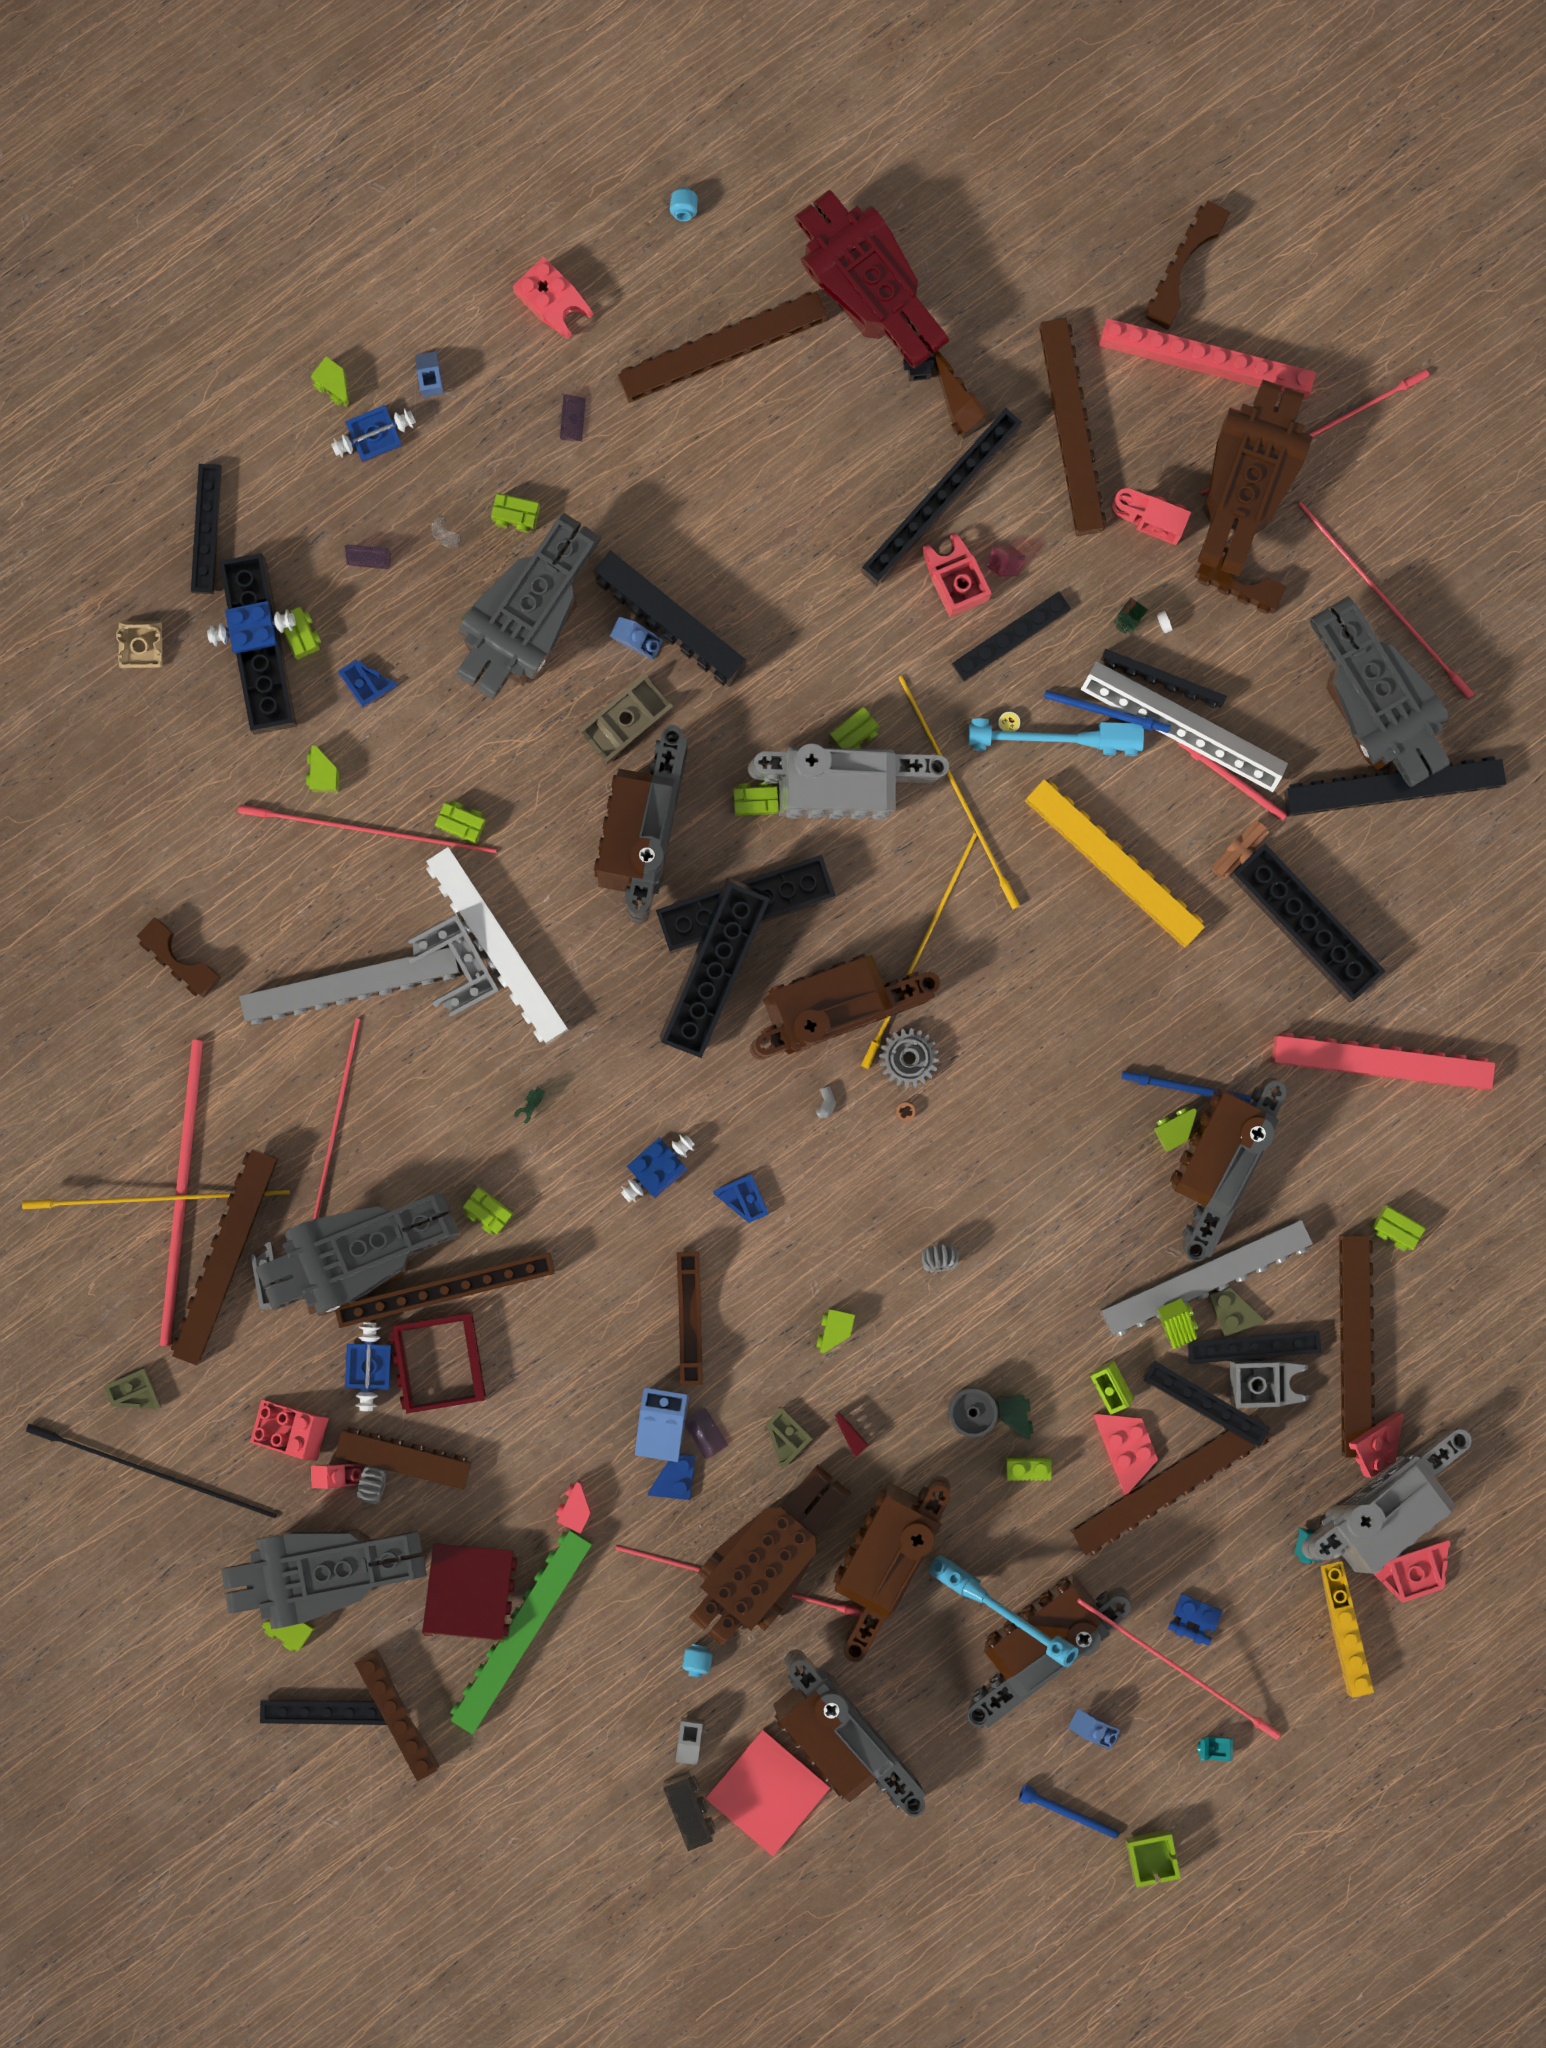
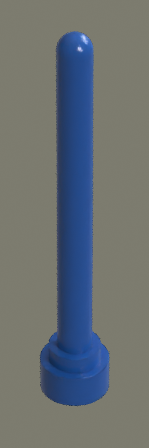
(1029, 1795)

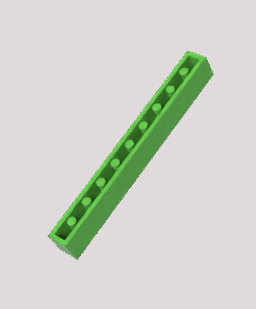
(522, 1630)

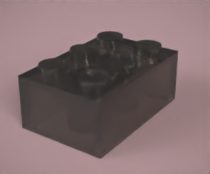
(689, 1810)

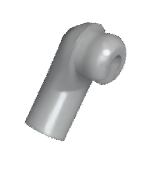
(828, 1104)

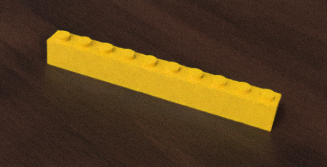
(1114, 863)

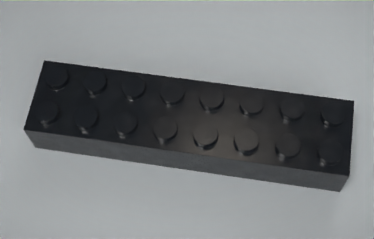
(670, 619)
(263, 669)
(788, 888)
(1307, 923)
(714, 967)

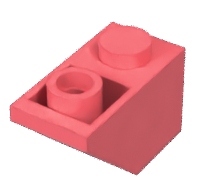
(336, 1475)
(576, 1510)

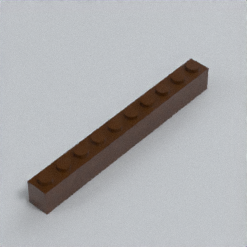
(722, 347)
(1071, 427)
(225, 1256)
(446, 1290)
(1355, 1339)
(1162, 1490)

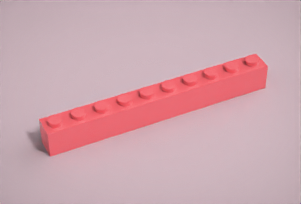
(1203, 357)
(1383, 1062)

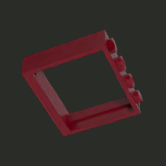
(403, 1378)

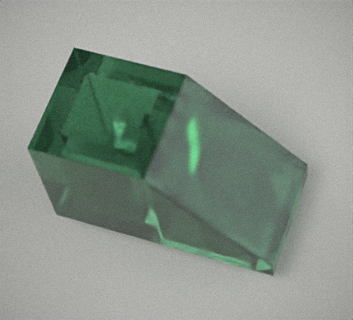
(1130, 616)
(1013, 1413)

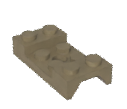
(609, 735)

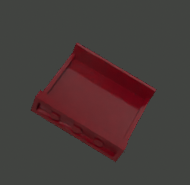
(469, 1592)

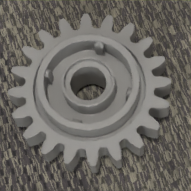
(909, 1072)

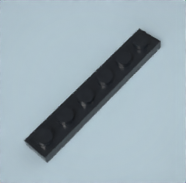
(206, 528)
(1011, 636)
(1171, 682)
(1254, 1347)
(1207, 1404)
(320, 1712)

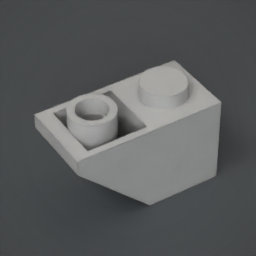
(689, 1741)

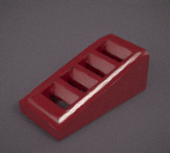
(853, 1438)

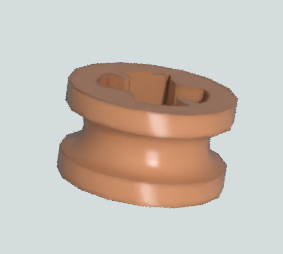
(903, 1105)

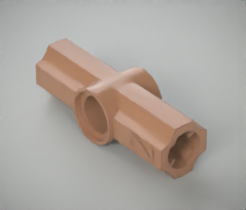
(1240, 850)

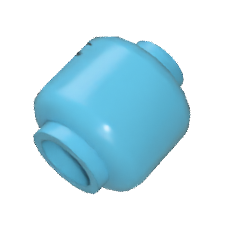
(683, 204)
(697, 1660)

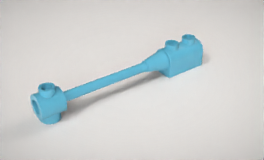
(1109, 737)
(970, 1588)

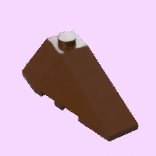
(963, 407)

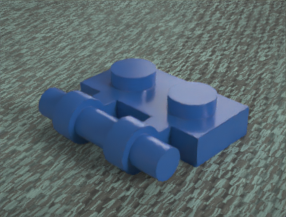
(1196, 1612)

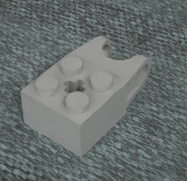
(1272, 1386)

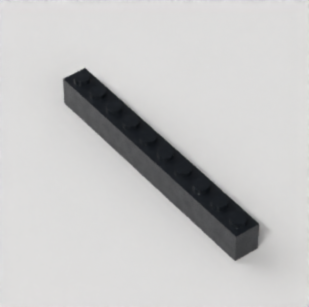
(941, 497)
(1392, 788)

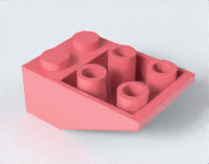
(289, 1430)

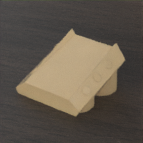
(140, 644)

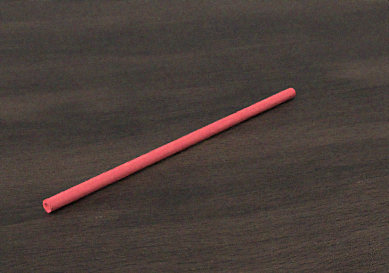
(181, 1189)

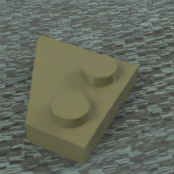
(1233, 1312)
(133, 1391)
(786, 1436)

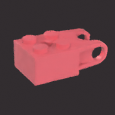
(553, 304)
(1152, 514)
(955, 570)

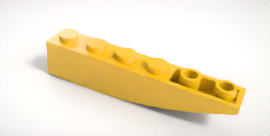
(1346, 1630)

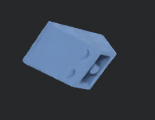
(661, 1424)

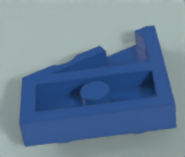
(365, 683)
(743, 1198)
(675, 1479)

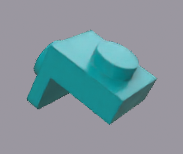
(1216, 1748)

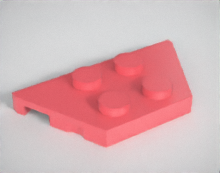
(1378, 1445)
(1127, 1448)
(1416, 1572)

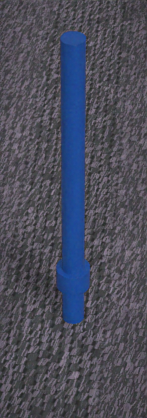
(1148, 722)
(1144, 1079)

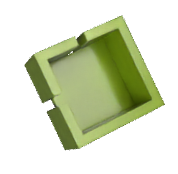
(1151, 1856)

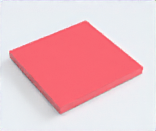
(767, 1792)

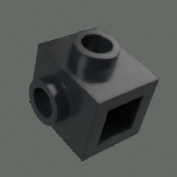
(922, 371)

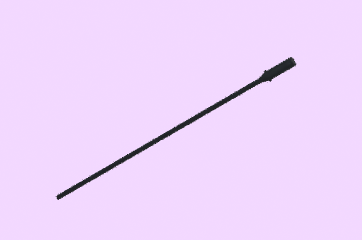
(52, 1436)

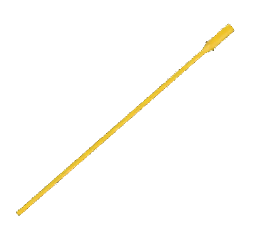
(1004, 884)
(876, 1042)
(49, 1203)

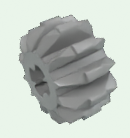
(940, 1258)
(371, 1485)

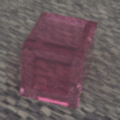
(1006, 561)

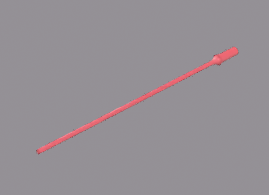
(1402, 386)
(1454, 677)
(261, 812)
(336, 1119)
(845, 1609)
(1258, 1722)

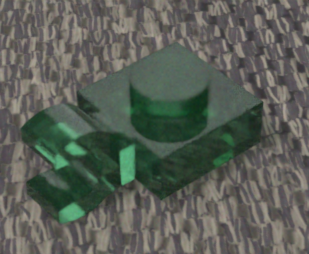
(533, 1099)

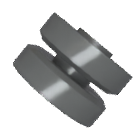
(959, 1412)

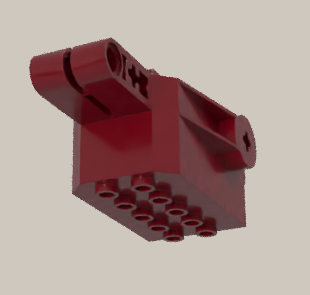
(868, 276)

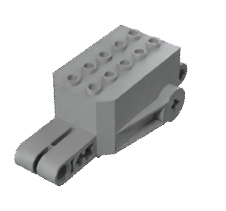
(842, 781)
(1390, 1509)

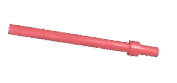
(1238, 783)

